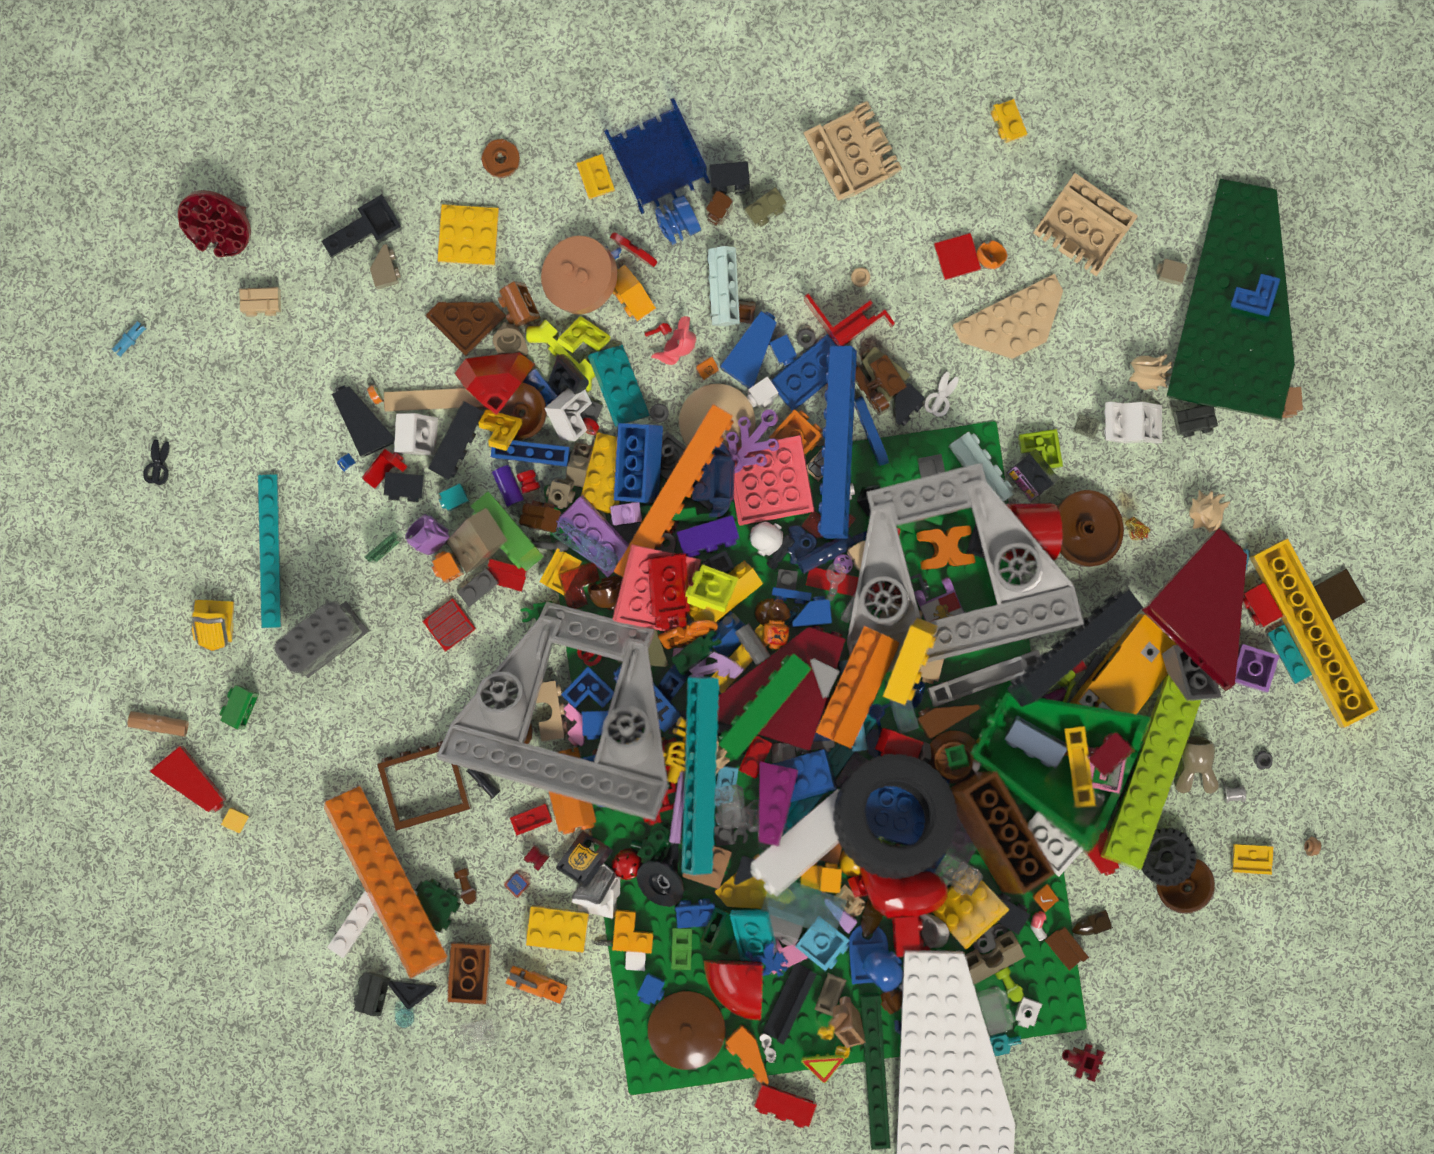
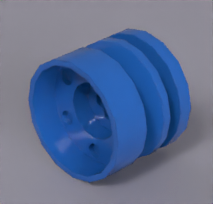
(677, 220)

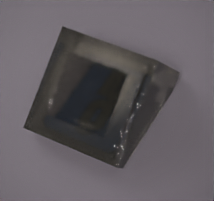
(1087, 426)

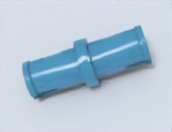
(129, 338)

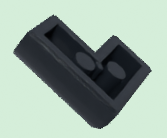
(566, 375)

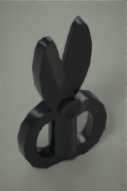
(158, 458)

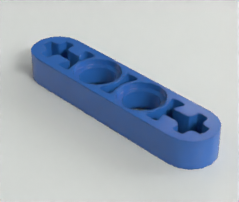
(870, 431)

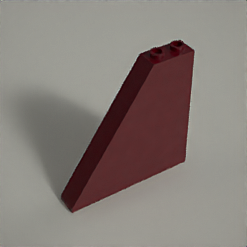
(1204, 607)
(800, 713)

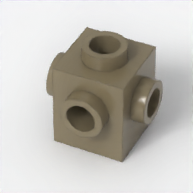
(560, 493)

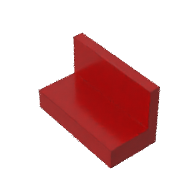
(508, 575)

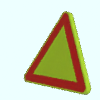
(823, 1066)

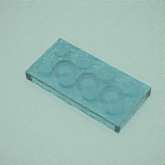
(806, 908)

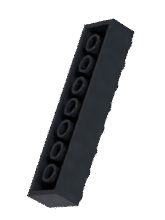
(1074, 647)

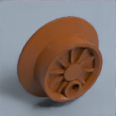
(939, 759)

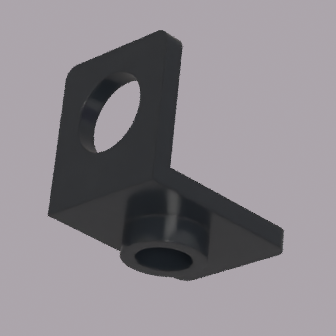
(923, 584)

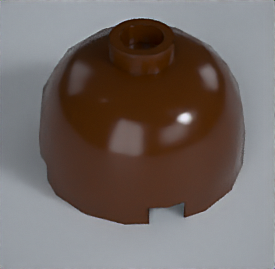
(606, 593)

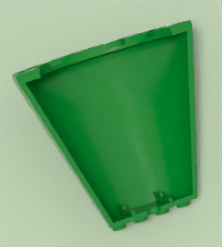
(1051, 788)

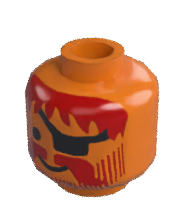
(775, 634)

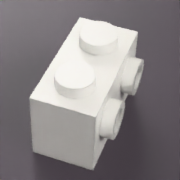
(762, 394)

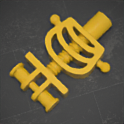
(679, 763)

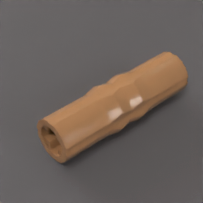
(158, 723)

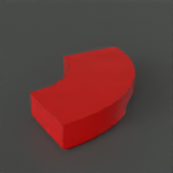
(638, 252)

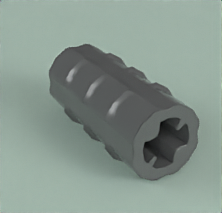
(752, 644)

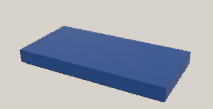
(805, 375)

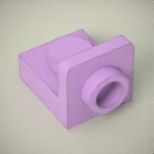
(626, 513)

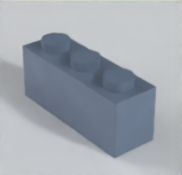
(1035, 742)

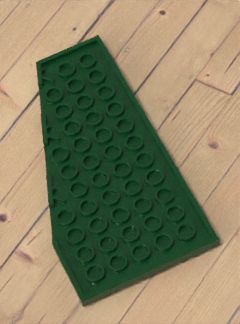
(1227, 353)

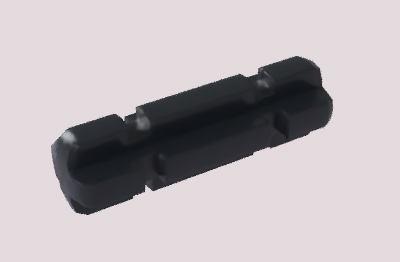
(778, 555)

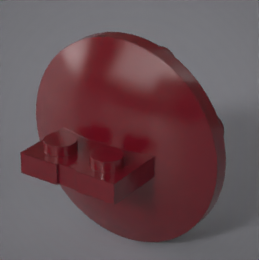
(214, 219)

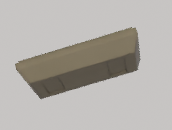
(830, 994)

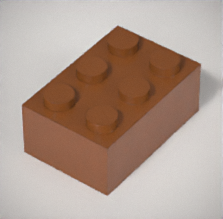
(469, 972)

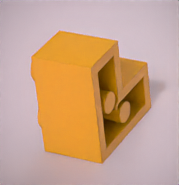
(632, 294)
(823, 877)
(626, 937)

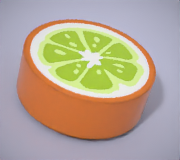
(375, 394)

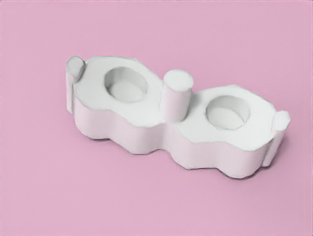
(769, 1052)

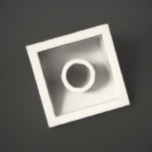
(415, 434)

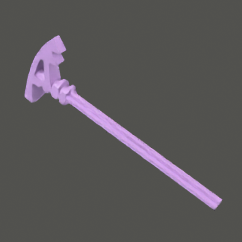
(724, 666)

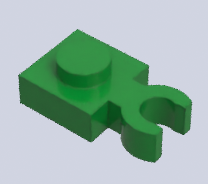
(538, 607)

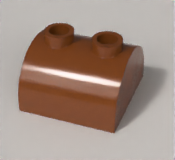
(518, 303)

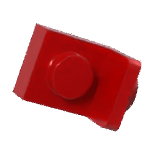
(857, 886)

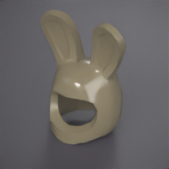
(1198, 760)

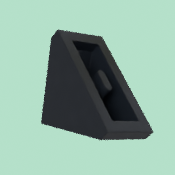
(744, 870)

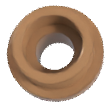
(1312, 846)

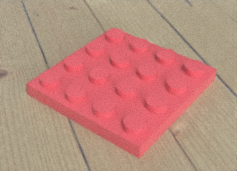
(774, 489)
(635, 597)

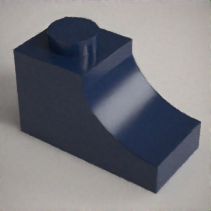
(672, 682)

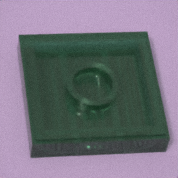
(383, 548)

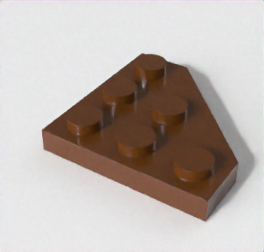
(466, 322)

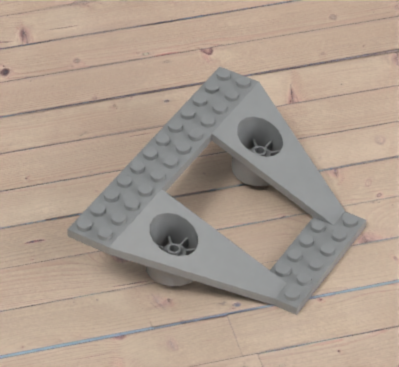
(1022, 611)
(623, 774)

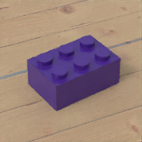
(708, 536)

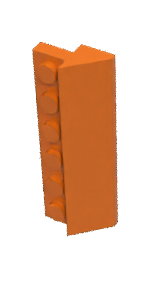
(857, 687)

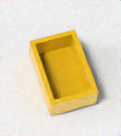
(557, 928)

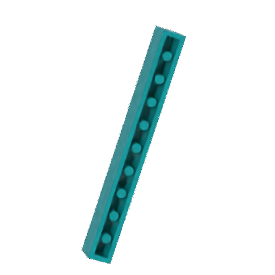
(700, 775)

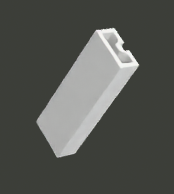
(798, 849)

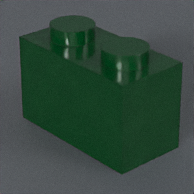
(719, 931)

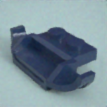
(717, 482)

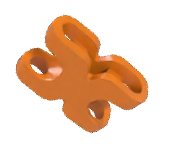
(945, 547)

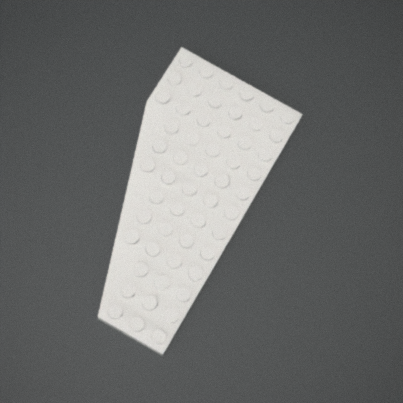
(947, 1066)

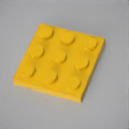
(468, 235)
(971, 915)

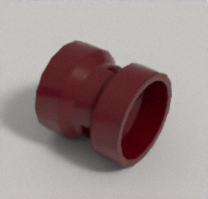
(534, 856)

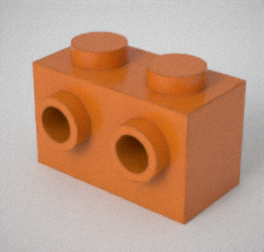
(446, 567)

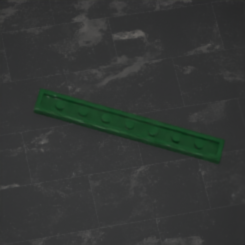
(875, 1071)

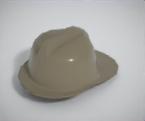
(509, 340)

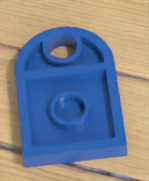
(860, 949)

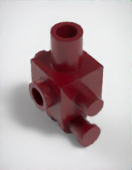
(1084, 1061)

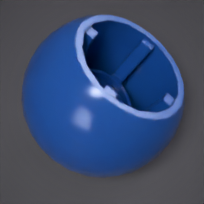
(884, 969)

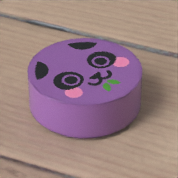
(845, 561)

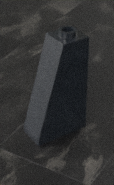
(364, 427)

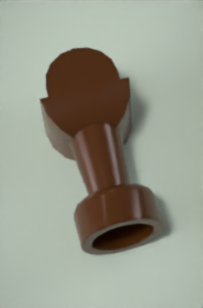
(468, 893)

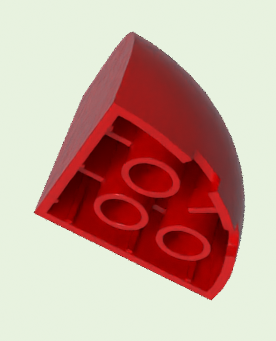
(736, 985)

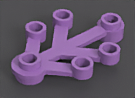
(750, 444)

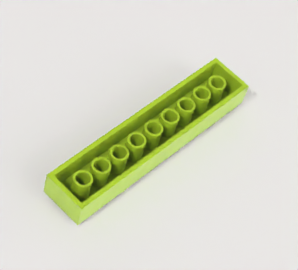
(1151, 777)

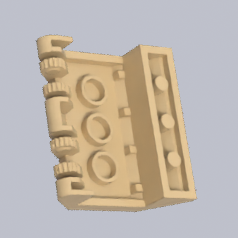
(852, 152)
(1086, 223)

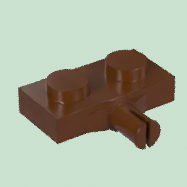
(886, 377)

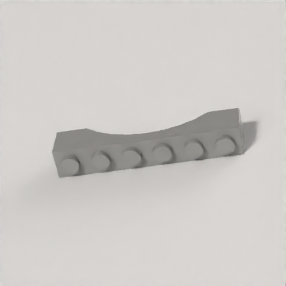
(981, 679)

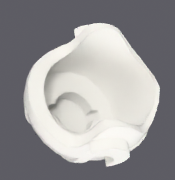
(766, 538)

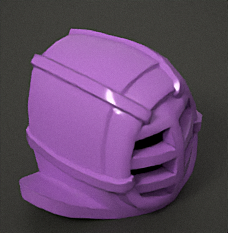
(427, 535)

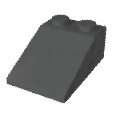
(1188, 676)

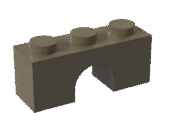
(1005, 953)

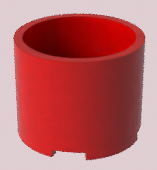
(1043, 524)

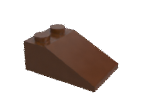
(938, 719)

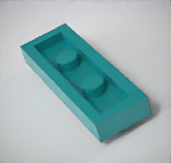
(1289, 654)

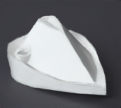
(934, 931)

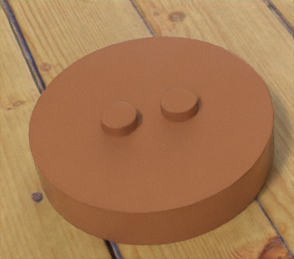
(579, 275)

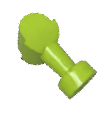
(1013, 990)

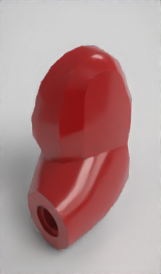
(905, 896)

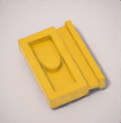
(595, 176)
(559, 563)
(1252, 859)

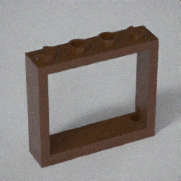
(407, 756)

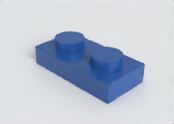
(783, 594)

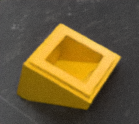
(234, 820)

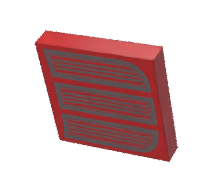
(449, 625)

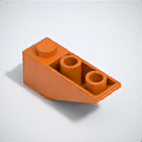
(746, 1047)

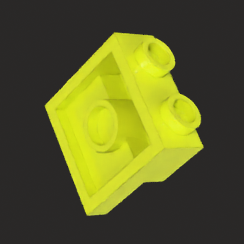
(711, 589)

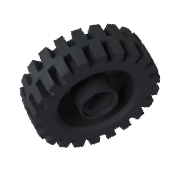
(1182, 861)

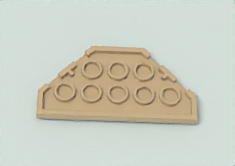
(1015, 322)

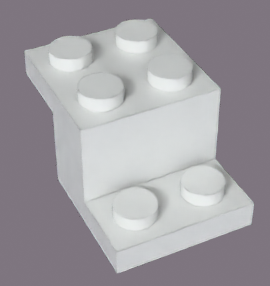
(1133, 422)

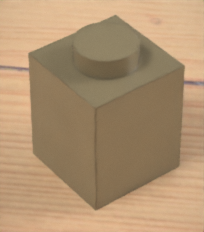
(1171, 271)

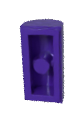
(507, 485)

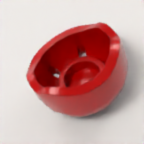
(625, 865)

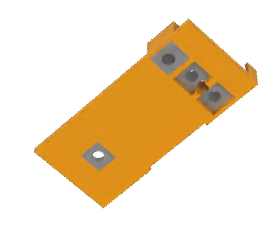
(1131, 672)

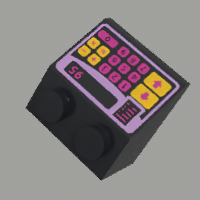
(1033, 475)

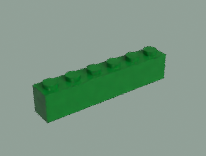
(765, 705)

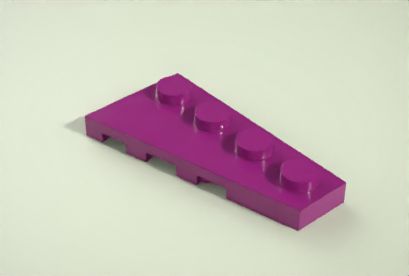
(774, 801)

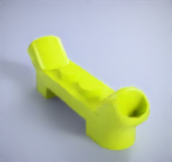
(545, 334)

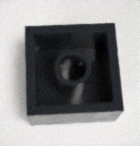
(730, 178)

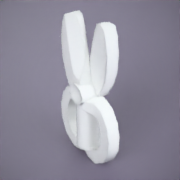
(943, 391)

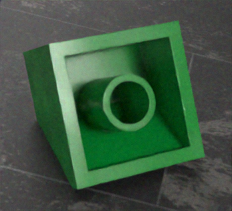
(239, 707)

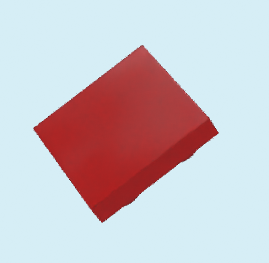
(957, 256)

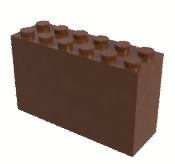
(1000, 833)

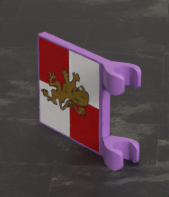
(941, 606)

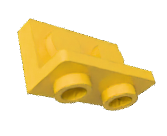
(1009, 121)

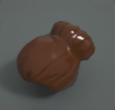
(771, 609)

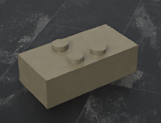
(476, 540)

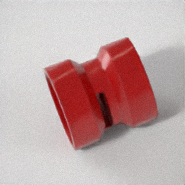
(528, 482)

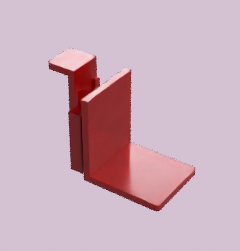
(849, 327)

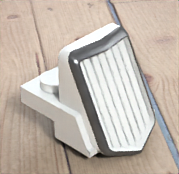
(600, 894)

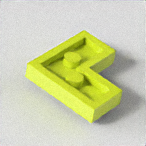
(585, 332)

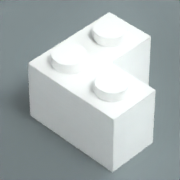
(566, 412)

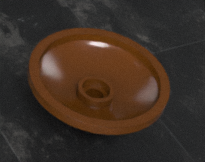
(533, 403)
(1187, 902)

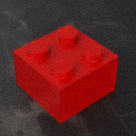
(906, 934)

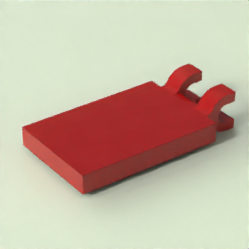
(668, 589)

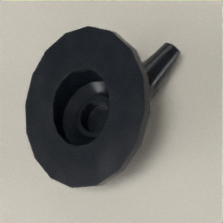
(660, 880)

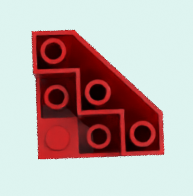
(494, 377)

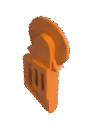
(687, 635)

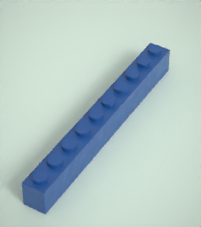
(838, 442)

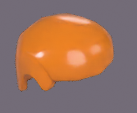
(992, 248)

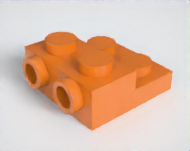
(797, 425)

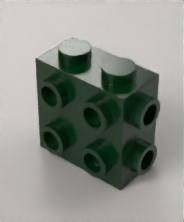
(437, 903)

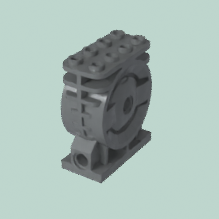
(320, 638)

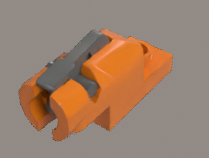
(536, 984)

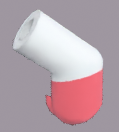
(1037, 923)

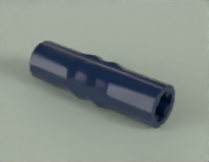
(824, 553)

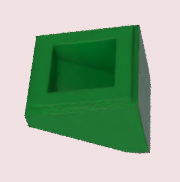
(957, 757)

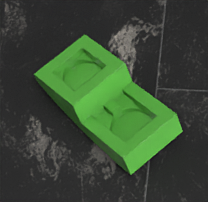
(681, 949)

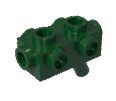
(655, 845)

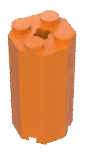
(571, 811)

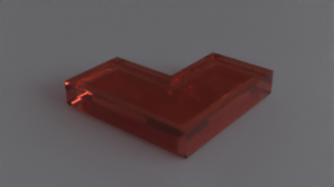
(573, 582)

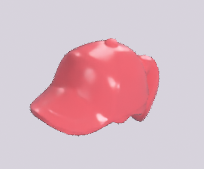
(672, 349)

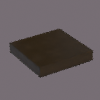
(1339, 594)

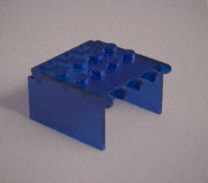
(658, 157)

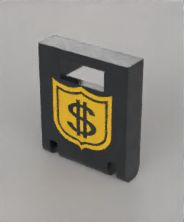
(581, 862)

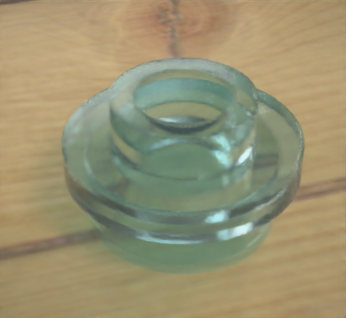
(400, 1021)

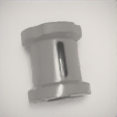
(1234, 794)

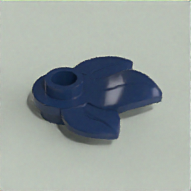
(798, 548)

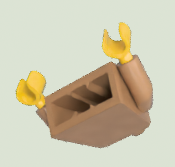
(846, 1026)

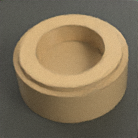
(860, 277)

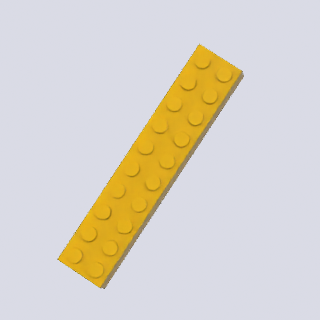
(1314, 634)

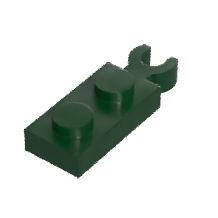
(695, 652)

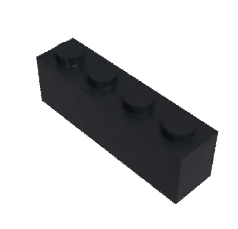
(455, 441)

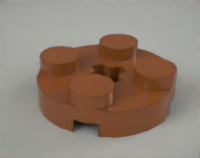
(491, 153)

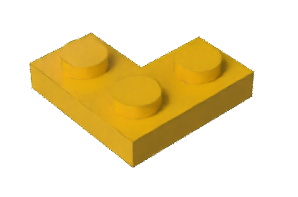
(503, 428)

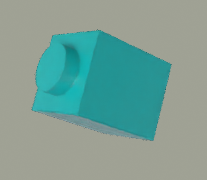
(453, 498)

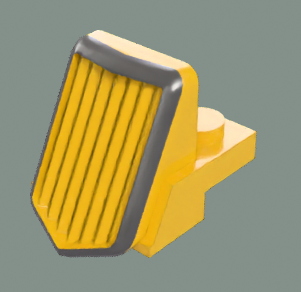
(213, 623)

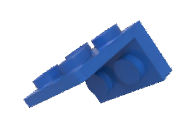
(694, 914)

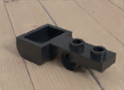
(376, 220)

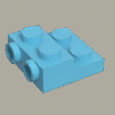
(822, 948)

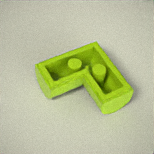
(1043, 441)

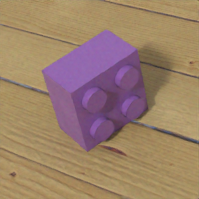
(1255, 668)

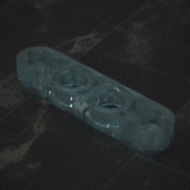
(583, 549)

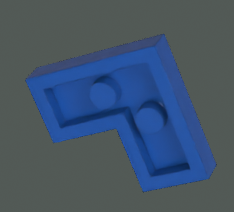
(1259, 301)

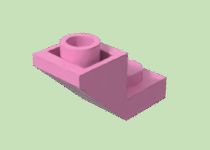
(576, 732)

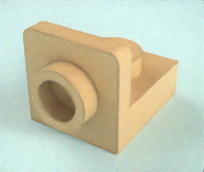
(853, 906)

